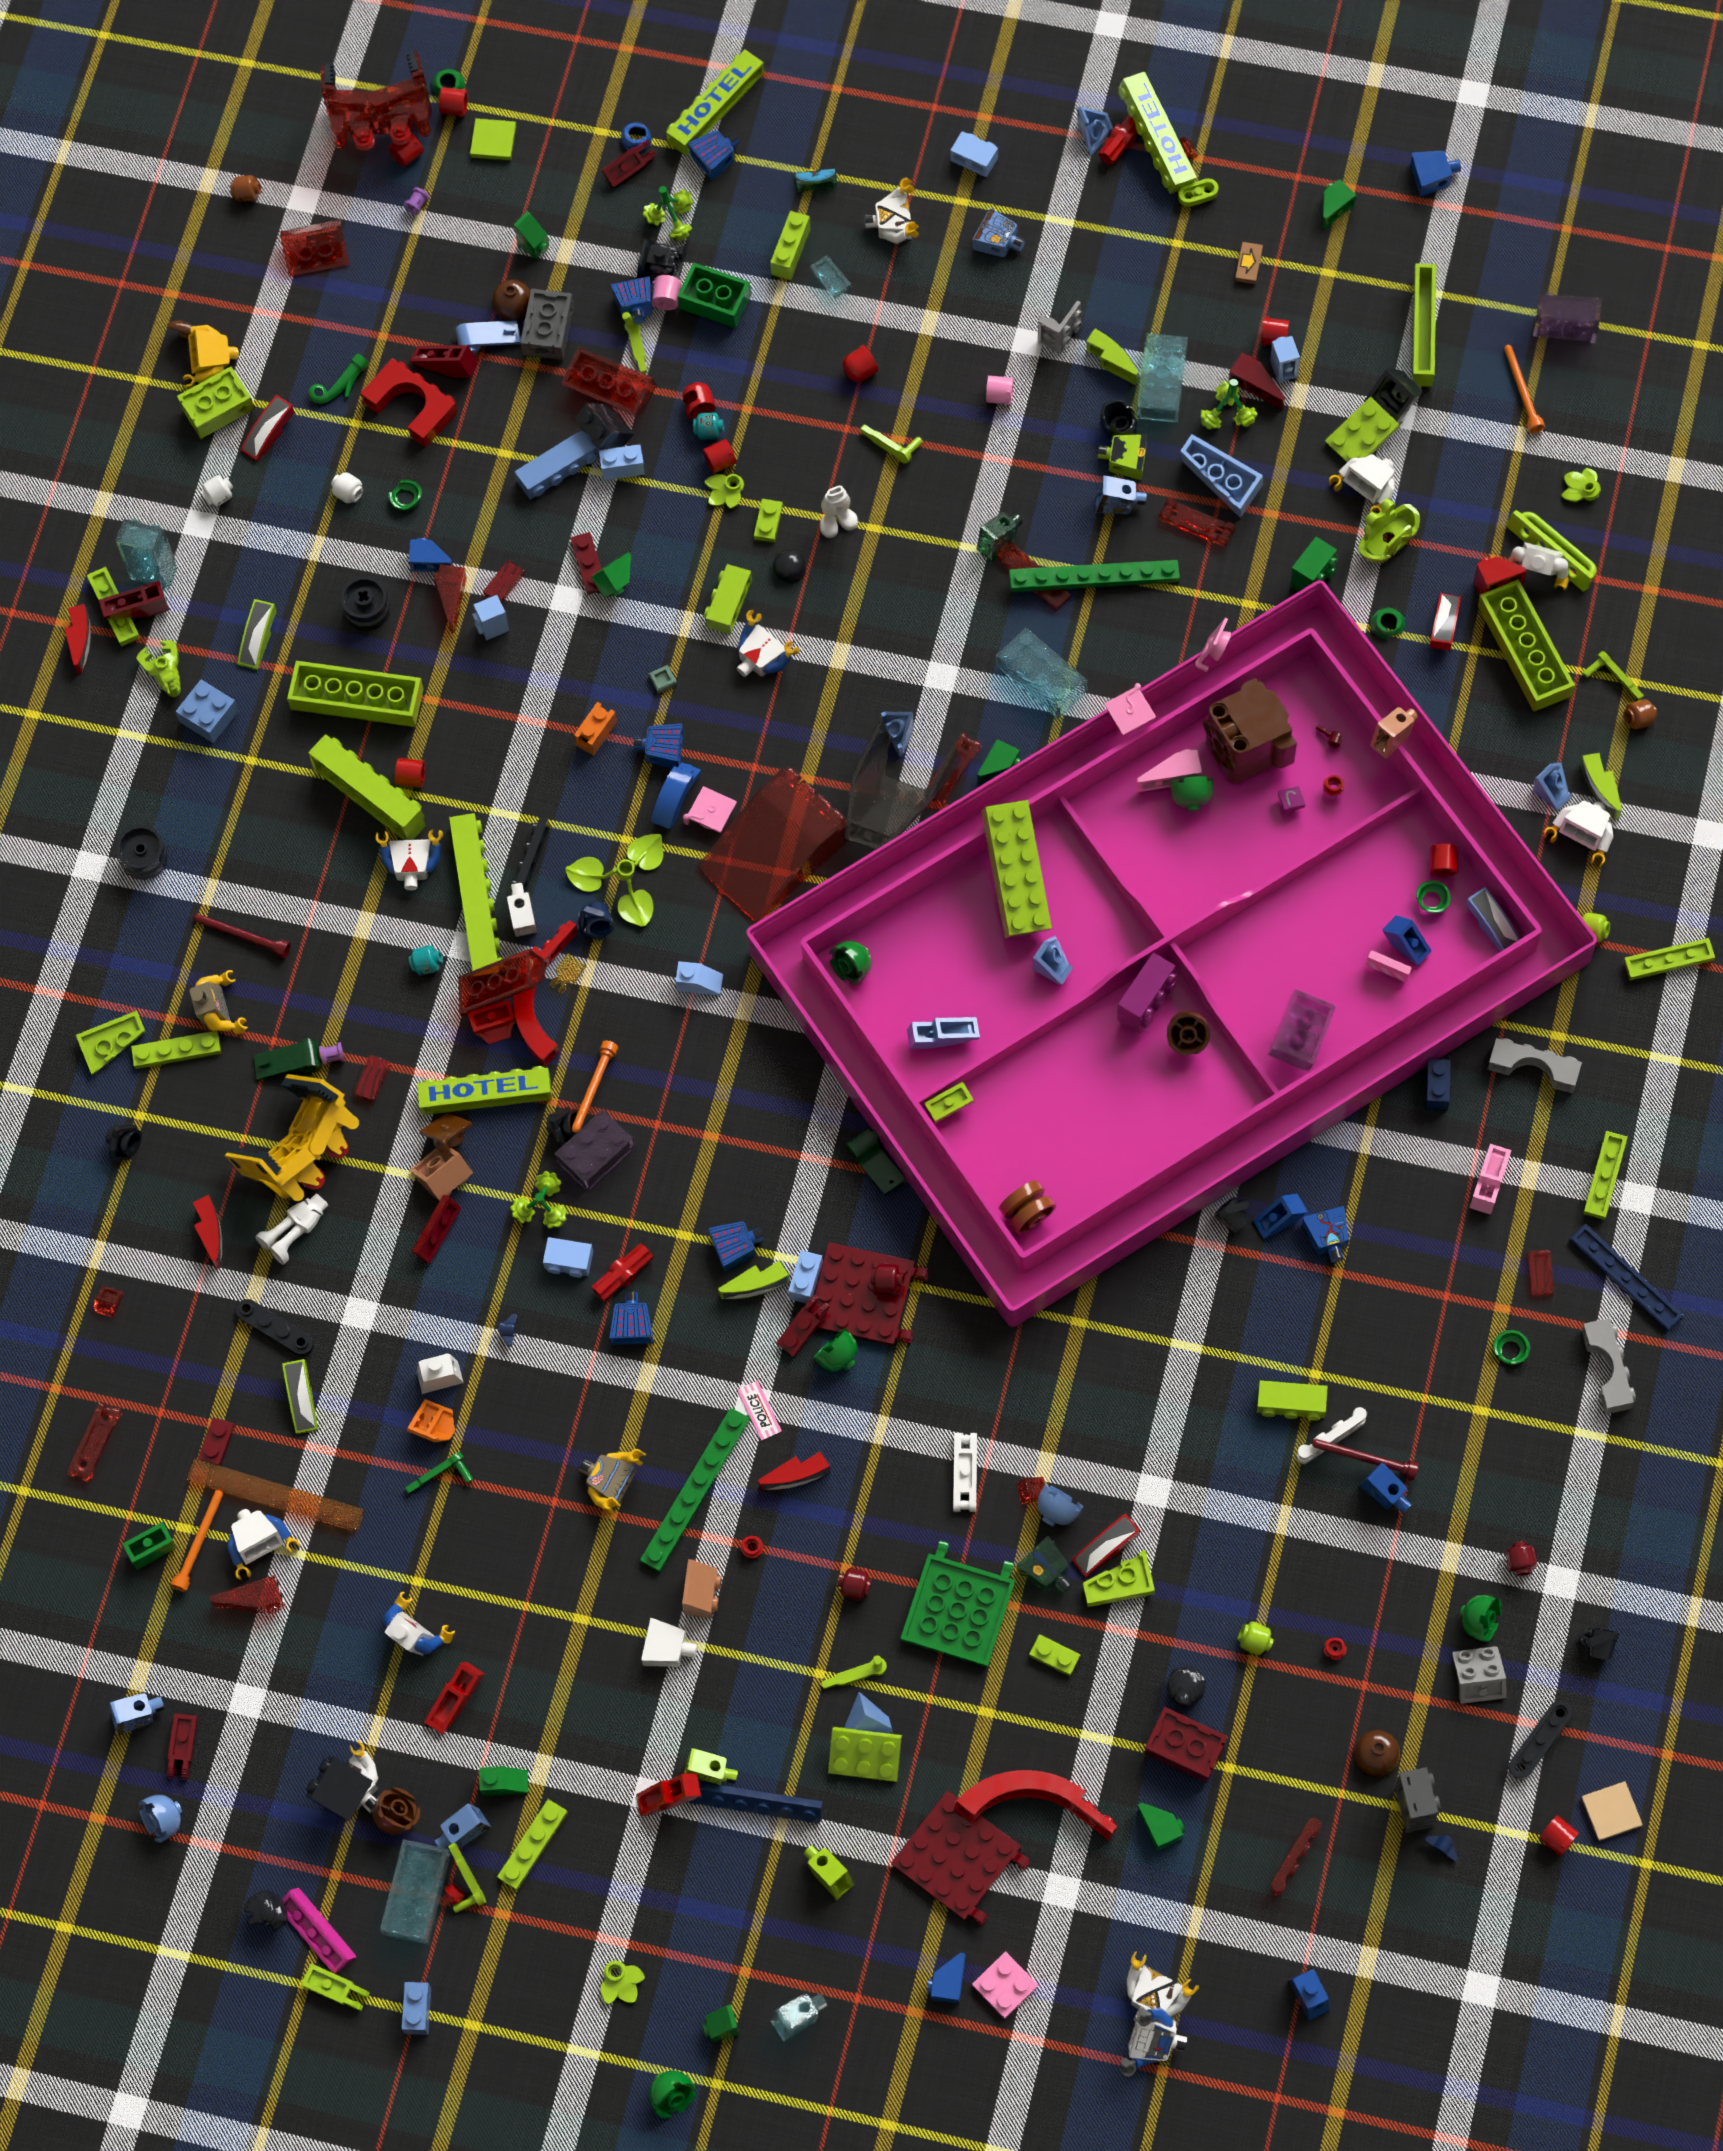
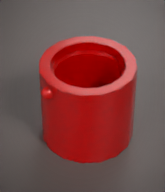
(453, 101)
(406, 153)
(1273, 329)
(719, 456)
(410, 772)
(1444, 860)
(1559, 1835)

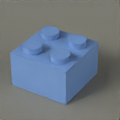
(207, 711)

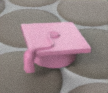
(1214, 646)
(1130, 710)
(710, 810)

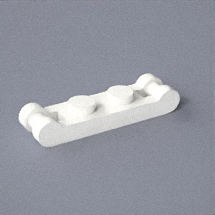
(1339, 1431)
(965, 1472)

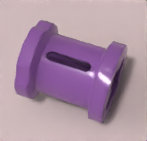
(416, 200)
(332, 1053)

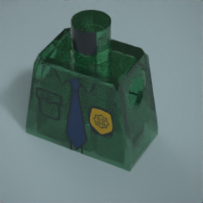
(997, 534)
(1045, 1567)

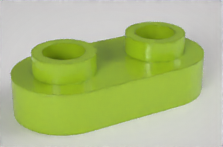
(1197, 192)

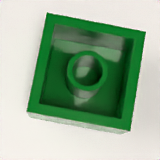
(1313, 565)

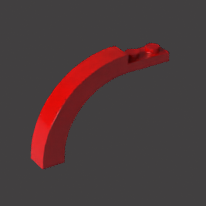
(533, 1036)
(1035, 1785)

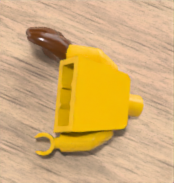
(207, 350)

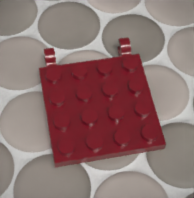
(855, 1302)
(957, 1858)

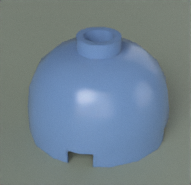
(1057, 1506)
(161, 1816)

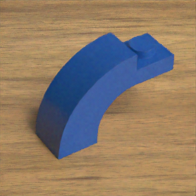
(673, 794)

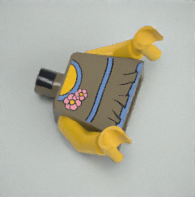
(211, 1005)
(610, 1477)

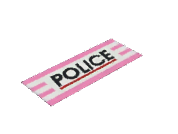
(759, 1410)

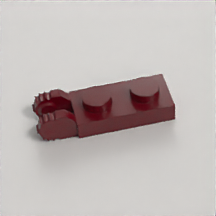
(627, 164)
(802, 1327)
(182, 1744)

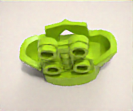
(1400, 522)

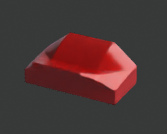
(493, 1022)

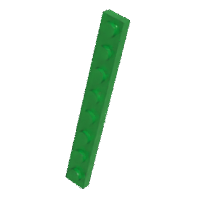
(1094, 575)
(695, 1490)

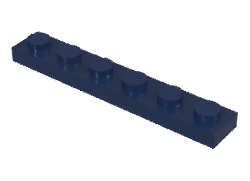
(759, 1802)

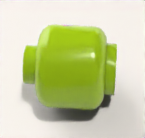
(1598, 924)
(1255, 1638)

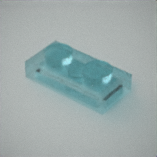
(830, 276)

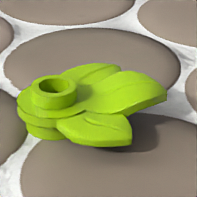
(1579, 486)
(722, 492)
(623, 1985)

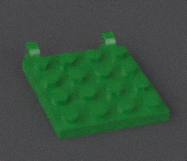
(958, 1608)

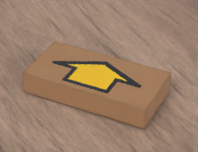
(1249, 263)

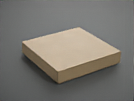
(1611, 1811)

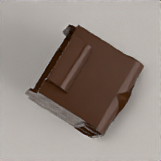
(1249, 732)

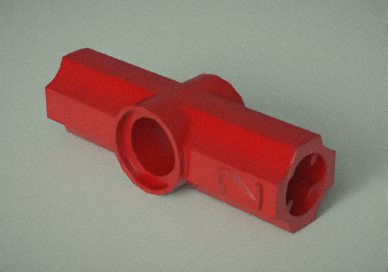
(1121, 138)
(622, 1272)

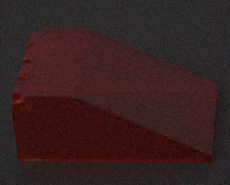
(774, 844)

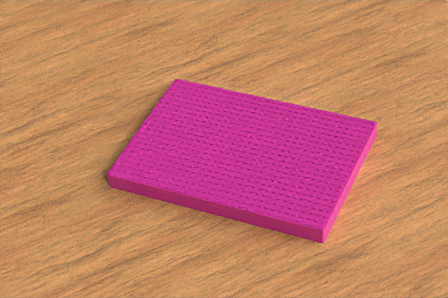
(1227, 894)

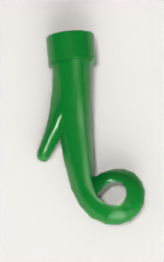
(346, 381)

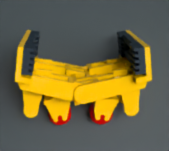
(311, 1133)

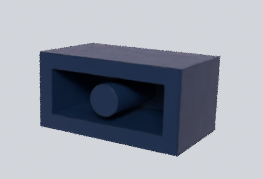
(1437, 1084)

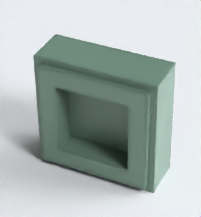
(662, 679)

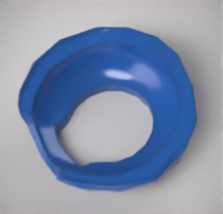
(628, 142)

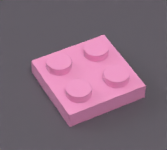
(1005, 1985)

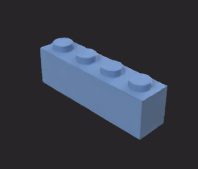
(556, 464)

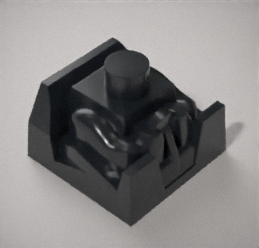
(660, 260)
(1395, 393)

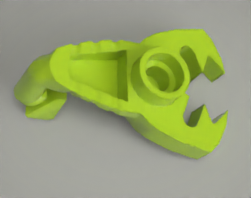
(164, 667)

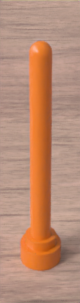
(1535, 423)
(607, 1052)
(181, 1580)

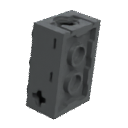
(547, 324)
(1417, 1800)

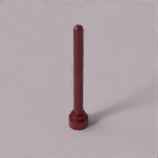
(280, 948)
(1408, 1469)

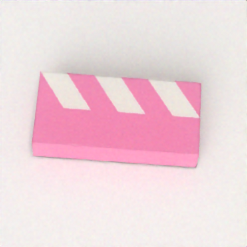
(1388, 966)

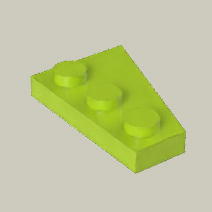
(109, 1040)
(1123, 1582)

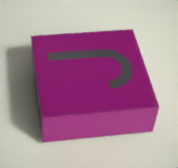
(1291, 799)

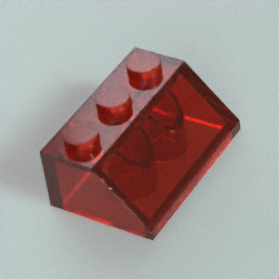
(314, 247)

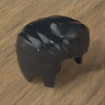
(1118, 419)
(1186, 1685)
(267, 1907)

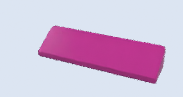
(317, 1931)

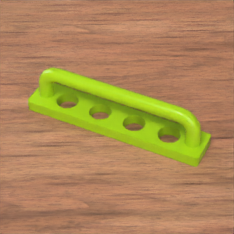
(1519, 520)

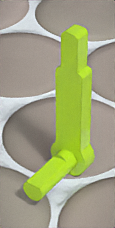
(636, 341)
(901, 453)
(1605, 660)
(875, 1667)
(478, 1896)

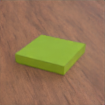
(493, 139)

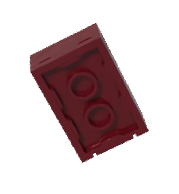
(1185, 1745)

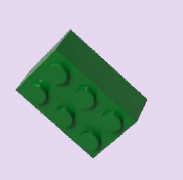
(714, 295)

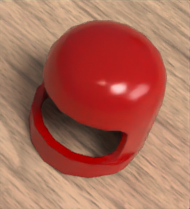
(859, 364)
(698, 394)

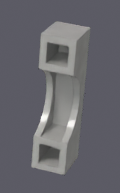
(1560, 1070)
(1601, 1339)

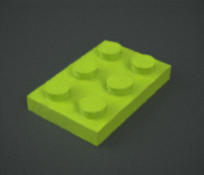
(1363, 431)
(864, 1754)

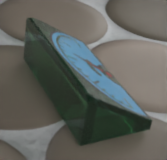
(816, 180)

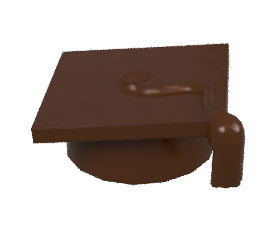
(446, 1131)

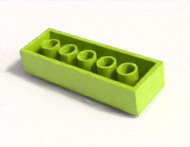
(1526, 645)
(355, 693)
(367, 788)
(1016, 869)

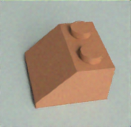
(441, 1172)
(701, 1590)

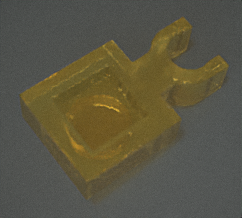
(569, 970)

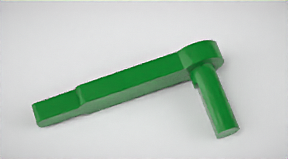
(453, 1460)

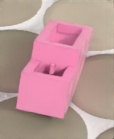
(1490, 1179)

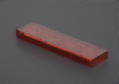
(1015, 558)

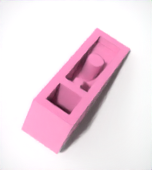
(1175, 767)

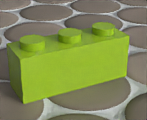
(790, 245)
(728, 598)
(1292, 1400)

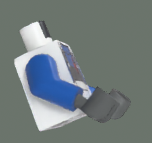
(1151, 2039)

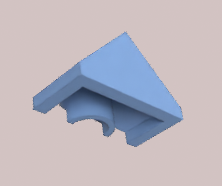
(1093, 126)
(899, 728)
(1552, 786)
(1051, 961)
(867, 1717)

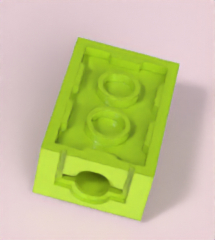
(215, 402)

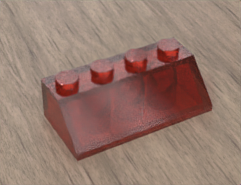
(609, 382)
(500, 981)

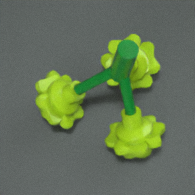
(681, 203)
(1228, 394)
(554, 1216)

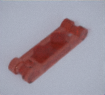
(1196, 522)
(966, 756)
(94, 1441)
(1300, 1848)

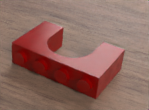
(398, 379)

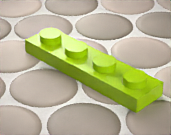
(105, 587)
(1669, 959)
(176, 1049)
(1605, 1175)
(532, 1844)

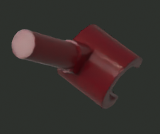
(1334, 737)

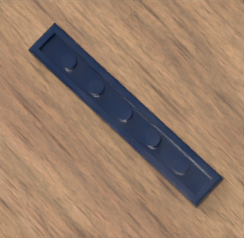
(1626, 1278)

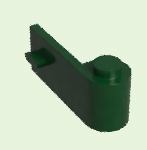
(298, 1056)
(874, 1161)

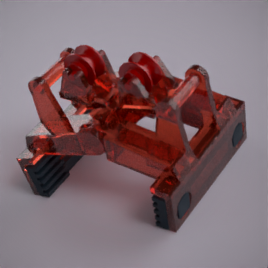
(378, 111)

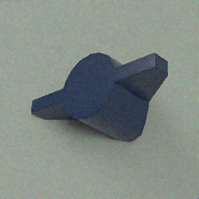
(508, 1329)
(1443, 1845)

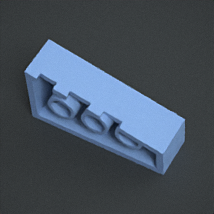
(1222, 474)

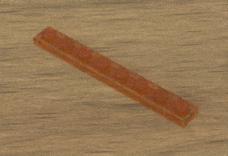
(275, 1495)

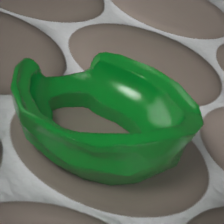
(436, 86)
(406, 485)
(1381, 631)
(1438, 888)
(1516, 1337)

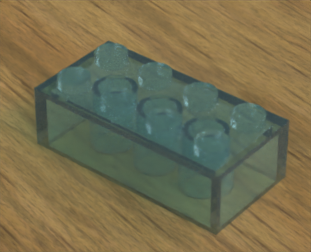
(1162, 377)
(146, 552)
(1041, 673)
(415, 1892)

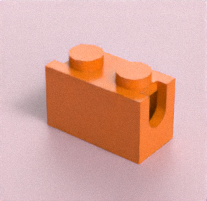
(595, 728)

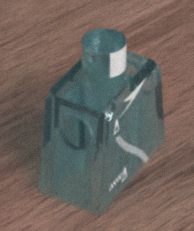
(790, 2020)

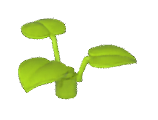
(637, 906)

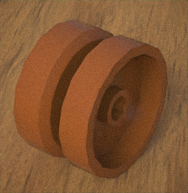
(1027, 1207)

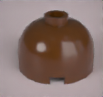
(511, 300)
(1188, 1033)
(1377, 1753)
(395, 1811)

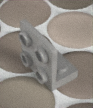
(1056, 335)
(1480, 1674)

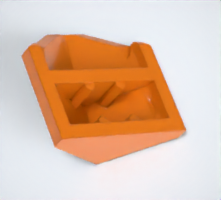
(433, 1422)

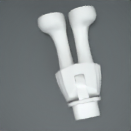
(837, 503)
(303, 1217)

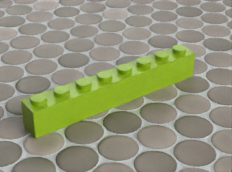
(474, 890)

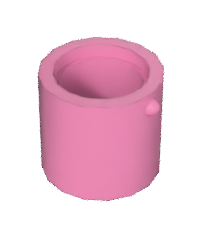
(665, 292)
(999, 390)

